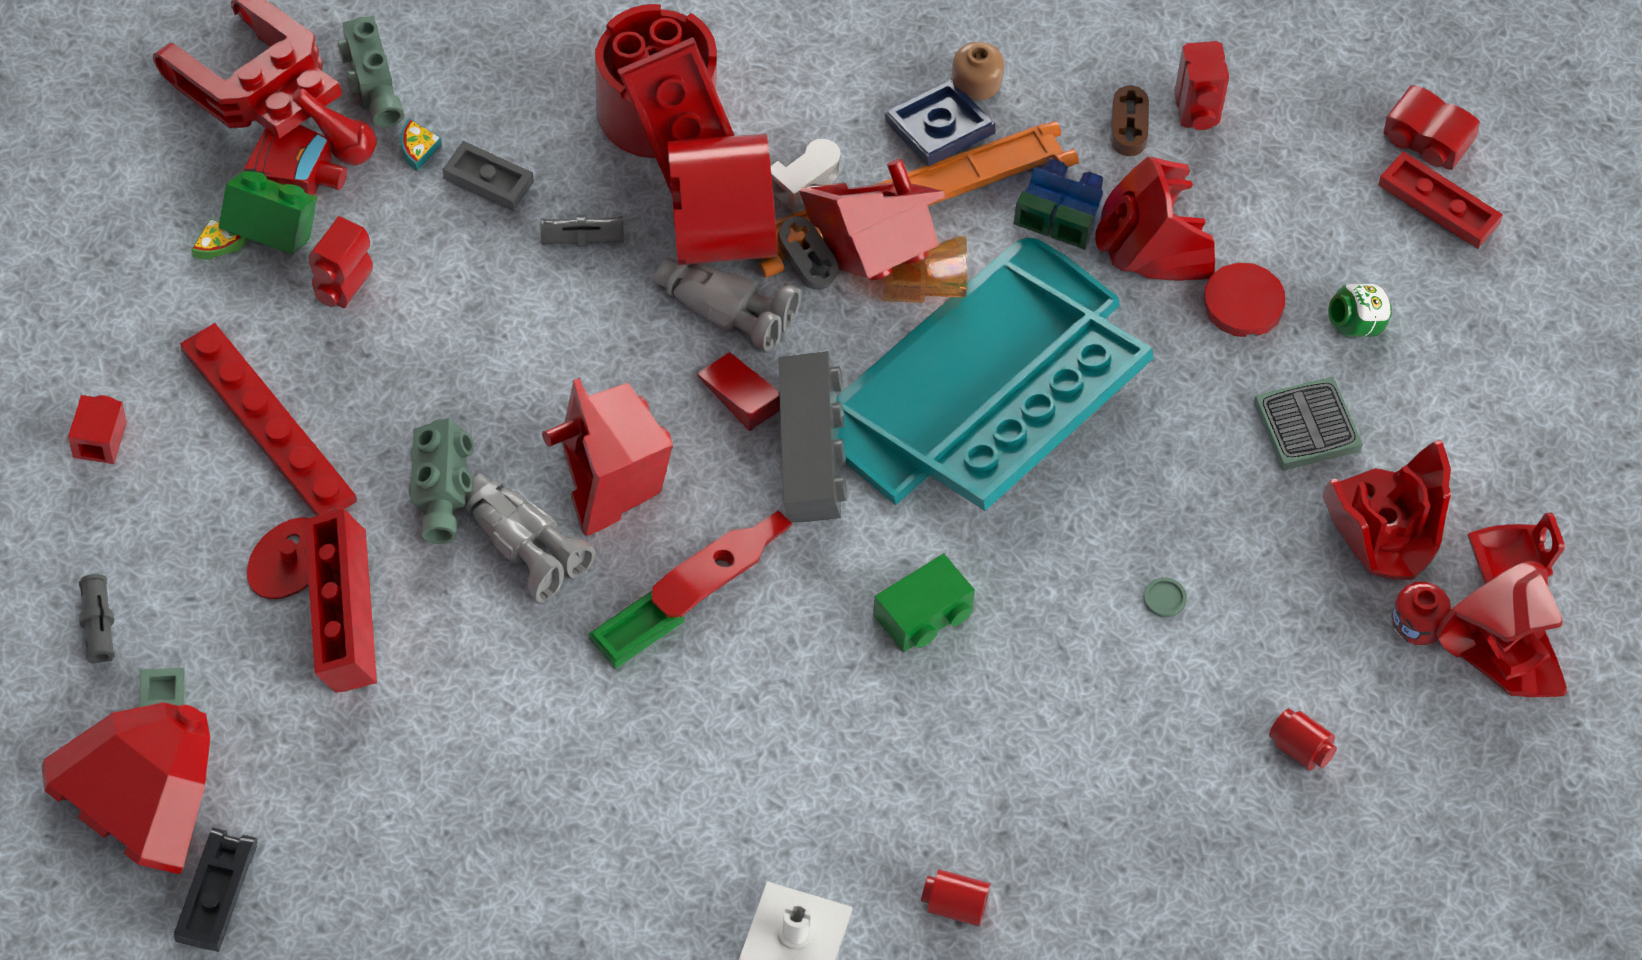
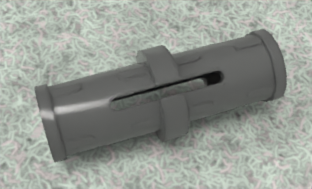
(582, 230)
(96, 618)

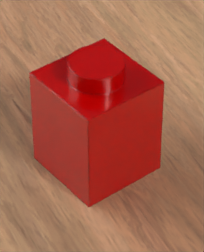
(97, 429)

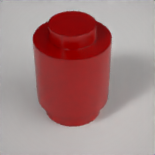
(1303, 739)

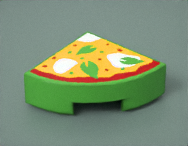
(216, 242)

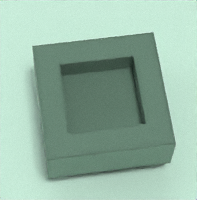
(162, 686)

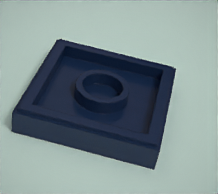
(939, 122)

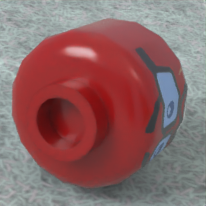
(1419, 612)

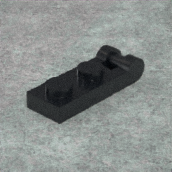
(214, 890)

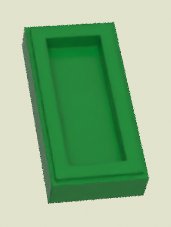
(632, 630)

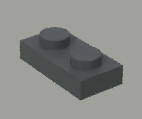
(488, 175)

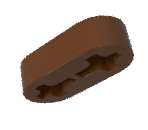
(1138, 121)

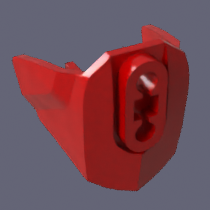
(1144, 231)
(1402, 521)
(1505, 634)

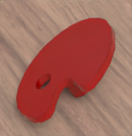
(279, 564)

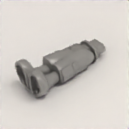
(728, 299)
(522, 531)

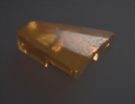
(936, 275)

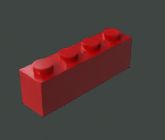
(340, 601)

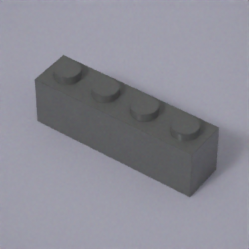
(810, 437)

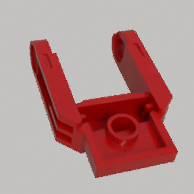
(265, 84)

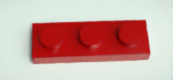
(1440, 200)

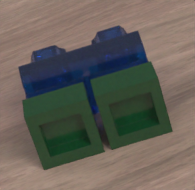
(1060, 202)

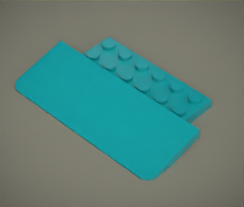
(990, 379)

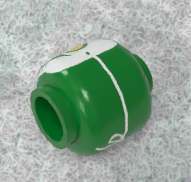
(1360, 310)

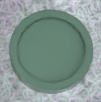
(1165, 597)

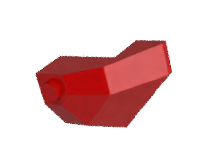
(137, 779)

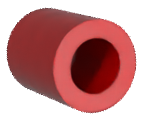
(956, 897)

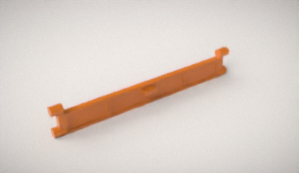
(966, 172)

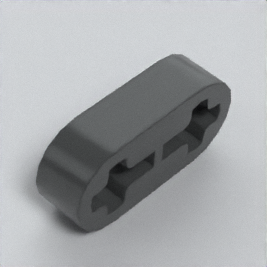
(814, 247)

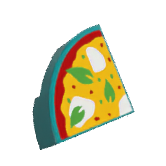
(418, 143)

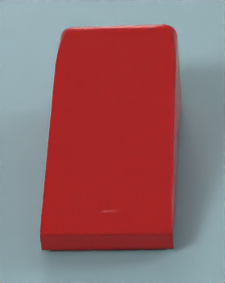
(741, 390)

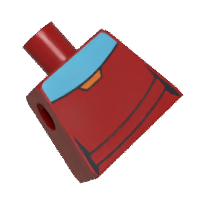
(297, 159)

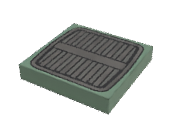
(1308, 423)

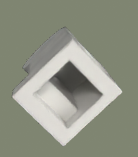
(815, 167)

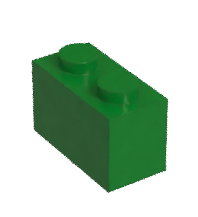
(267, 211)
(924, 603)

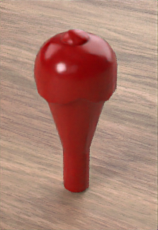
(350, 139)

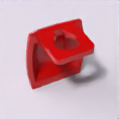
(1509, 545)

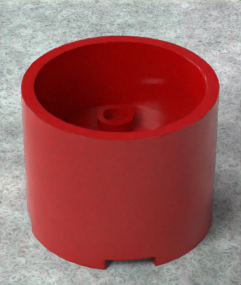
(628, 39)
(722, 199)

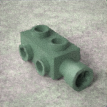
(370, 71)
(440, 476)

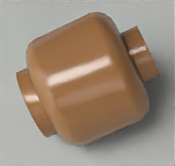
(978, 70)

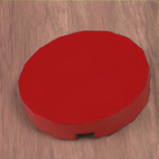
(1244, 299)

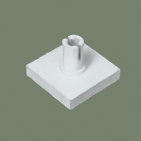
(795, 926)

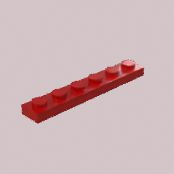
(267, 421)

